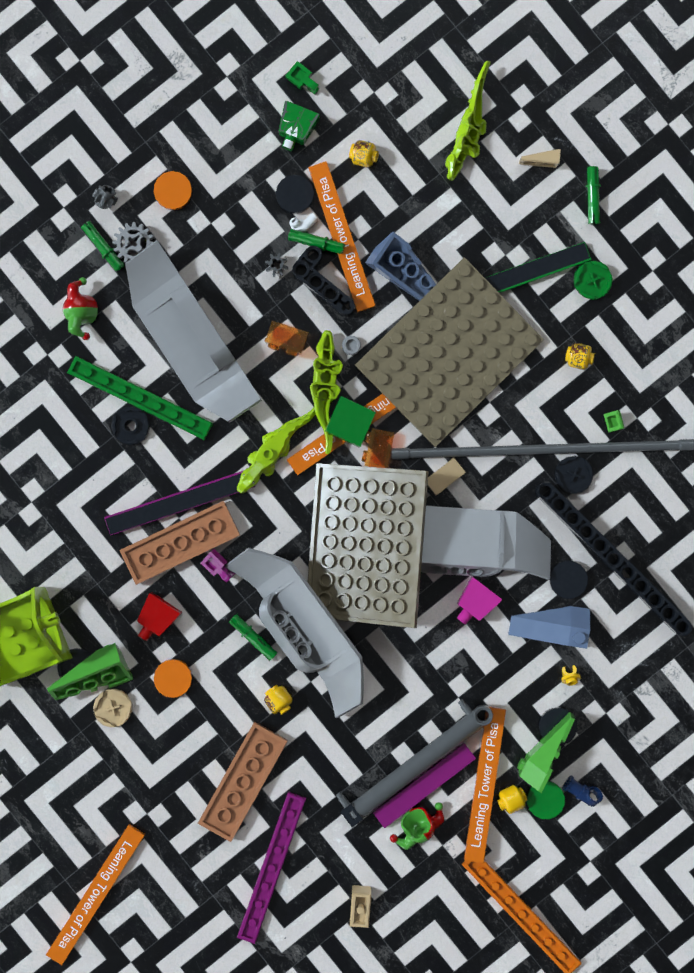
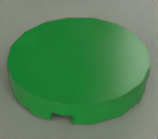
(593, 280)
(548, 803)

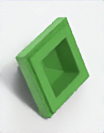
(614, 421)

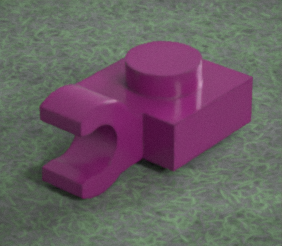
(216, 564)

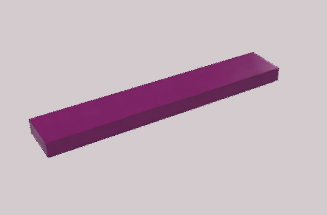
(424, 785)

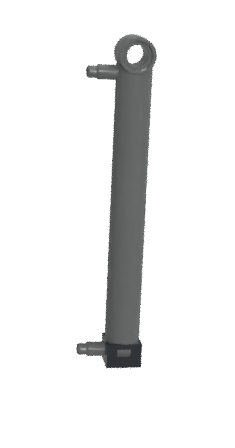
(415, 766)

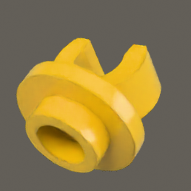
(570, 678)

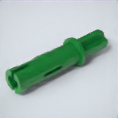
(593, 194)
(312, 240)
(107, 252)
(257, 641)

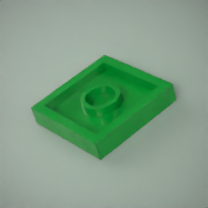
(350, 421)

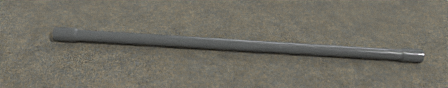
(407, 453)

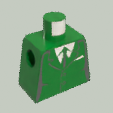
(296, 124)

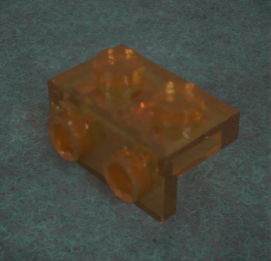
(286, 338)
(378, 449)

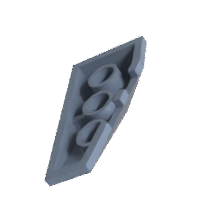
(399, 264)
(560, 626)

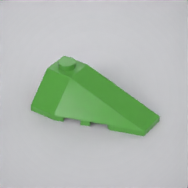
(100, 669)
(538, 761)

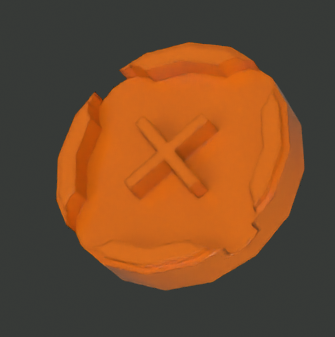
(172, 190)
(172, 678)

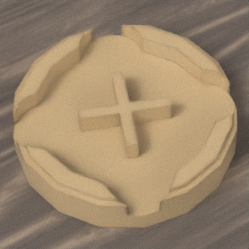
(112, 707)

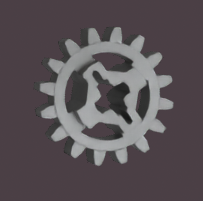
(139, 238)

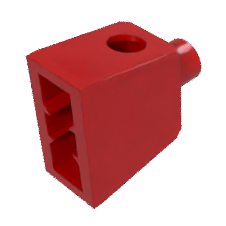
(156, 616)

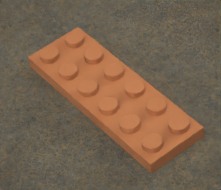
(179, 542)
(242, 781)

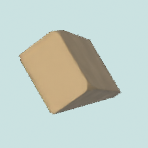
(543, 159)
(445, 476)
(360, 906)

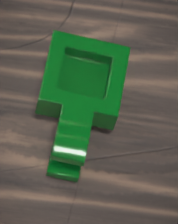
(301, 76)

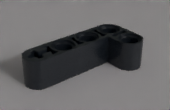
(325, 286)

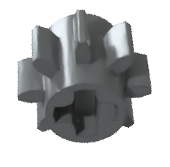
(105, 197)
(278, 259)

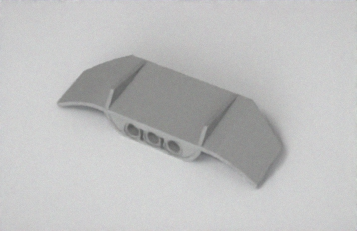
(187, 335)
(482, 543)
(307, 623)

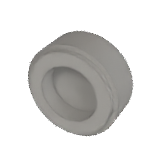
(351, 345)

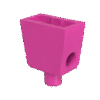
(476, 601)

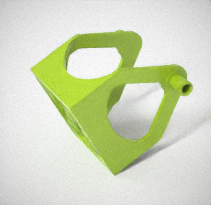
(30, 636)

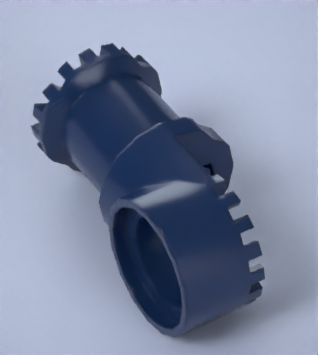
(582, 792)

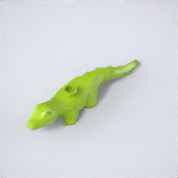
(469, 129)
(324, 384)
(275, 445)

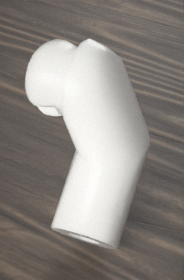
(303, 225)

